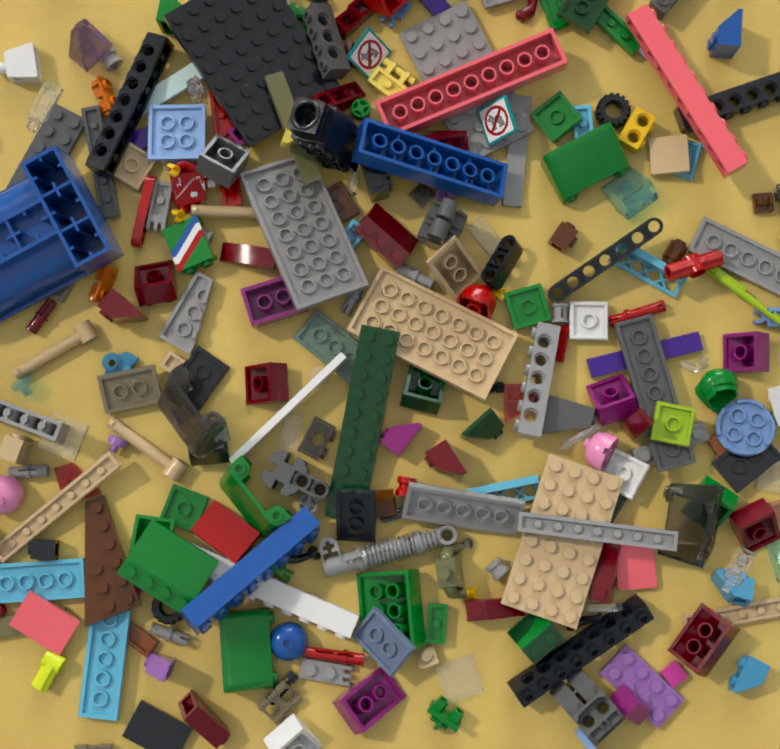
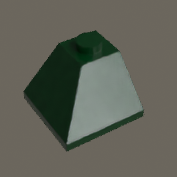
(484, 428)

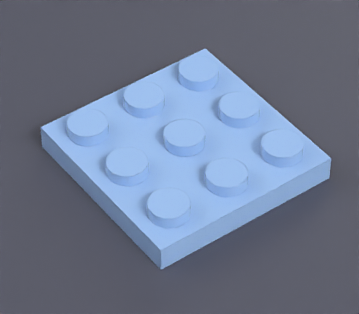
(176, 132)

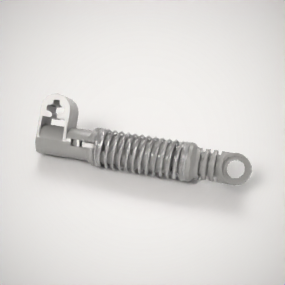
(382, 552)

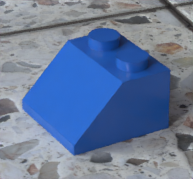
(727, 37)

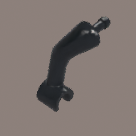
(306, 556)
(597, 619)

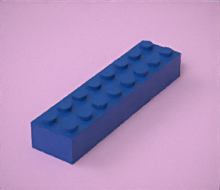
(429, 162)
(250, 571)

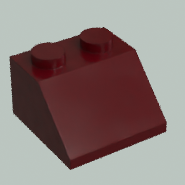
(155, 283)
(117, 308)
(266, 383)
(444, 459)
(755, 525)

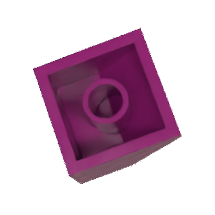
(746, 352)
(612, 399)

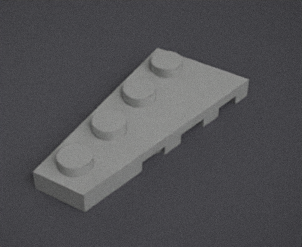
(187, 317)

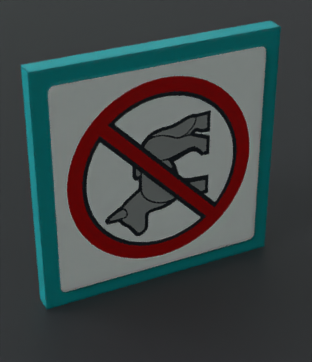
(368, 53)
(497, 120)

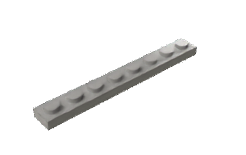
(597, 531)

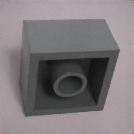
(222, 161)

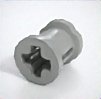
(560, 313)

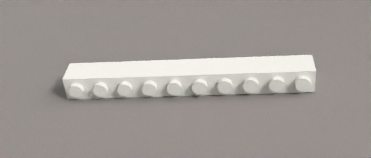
(295, 601)

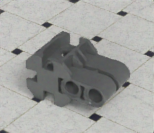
(441, 223)
(290, 476)
(583, 685)

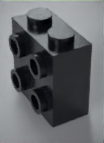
(377, 183)

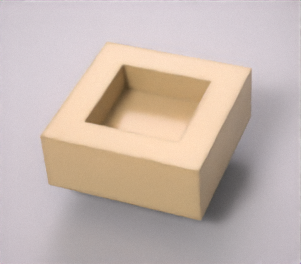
(171, 361)
(427, 658)

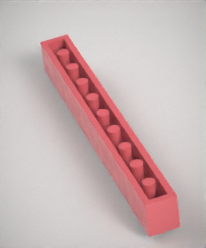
(686, 91)

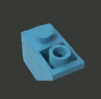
(738, 595)
(748, 674)

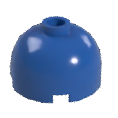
(288, 641)

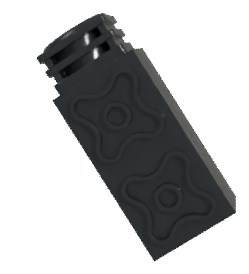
(323, 133)

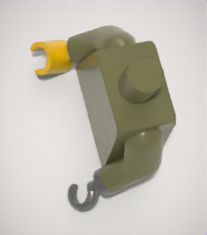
(450, 572)

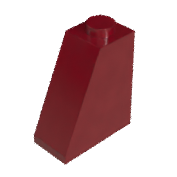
(203, 719)

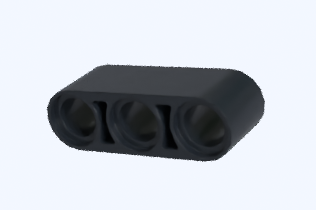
(501, 263)

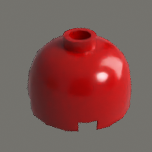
(478, 299)

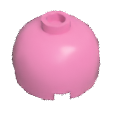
(599, 449)
(10, 494)

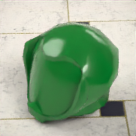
(717, 388)

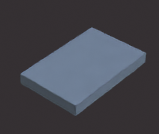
(384, 641)

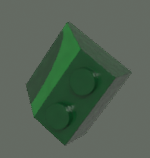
(535, 637)

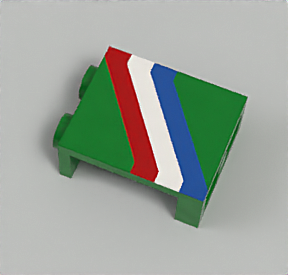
(189, 245)

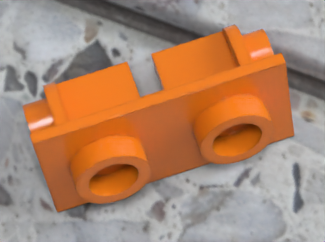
(103, 88)
(107, 277)

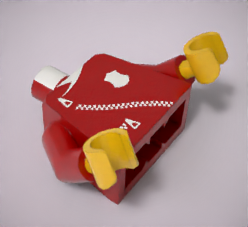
(187, 187)

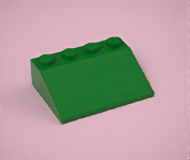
(167, 566)
(398, 597)

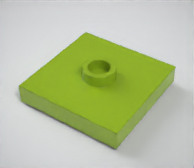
(672, 424)

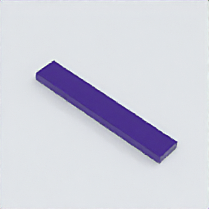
(671, 348)

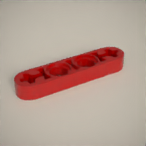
(139, 229)

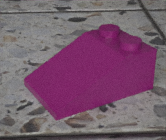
(368, 700)

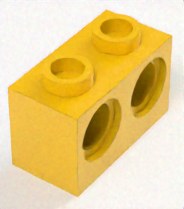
(633, 129)

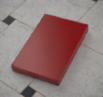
(225, 532)

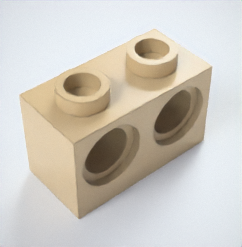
(16, 448)

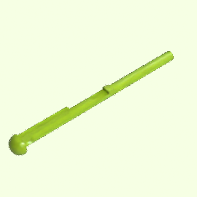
(739, 290)

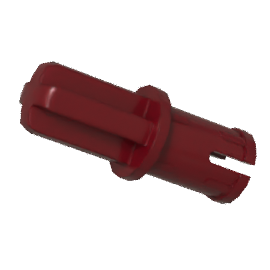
(41, 316)

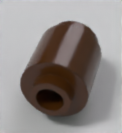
(675, 251)

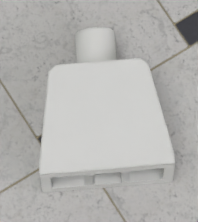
(22, 64)

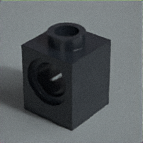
(44, 549)

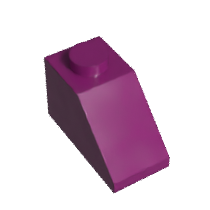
(399, 437)

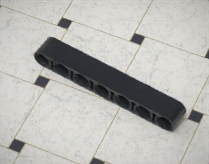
(614, 258)

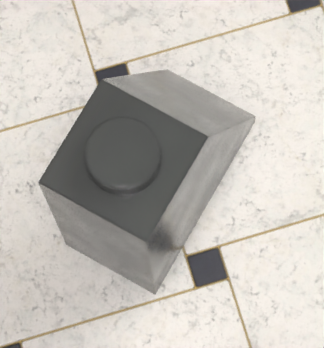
(567, 415)

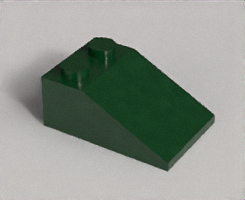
(422, 391)

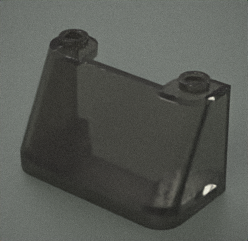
(198, 432)
(695, 514)

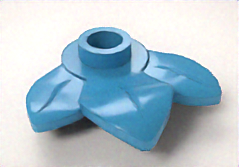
(123, 362)

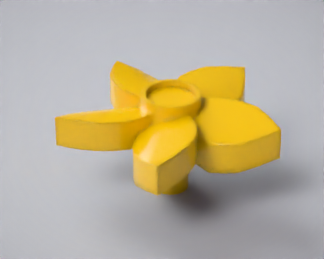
(500, 293)

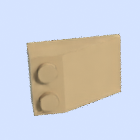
(453, 268)

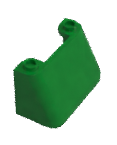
(585, 162)
(233, 486)
(247, 650)

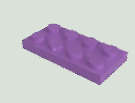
(641, 679)

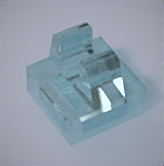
(23, 384)

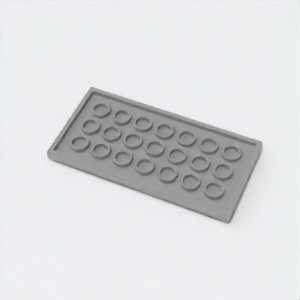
(450, 42)
(303, 234)

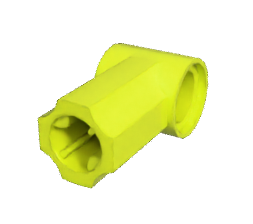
(50, 666)

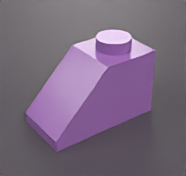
(159, 666)

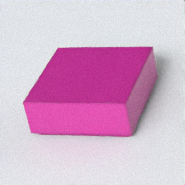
(673, 673)

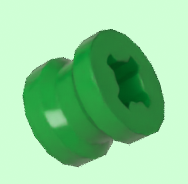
(360, 105)

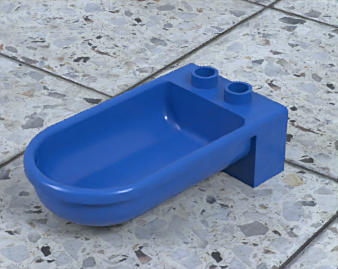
(49, 232)

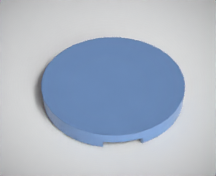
(745, 427)

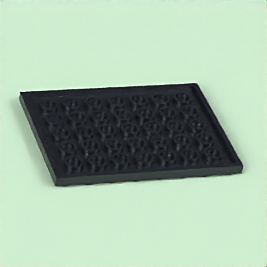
(237, 47)

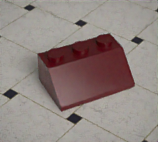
(385, 236)
(703, 640)

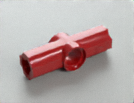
(693, 265)

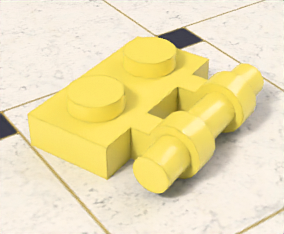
(387, 83)

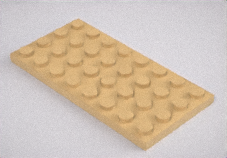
(436, 333)
(554, 572)

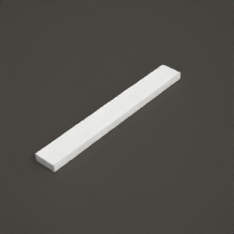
(289, 407)

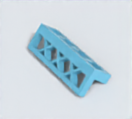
(651, 262)
(509, 484)

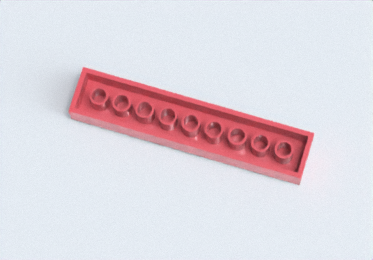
(474, 83)

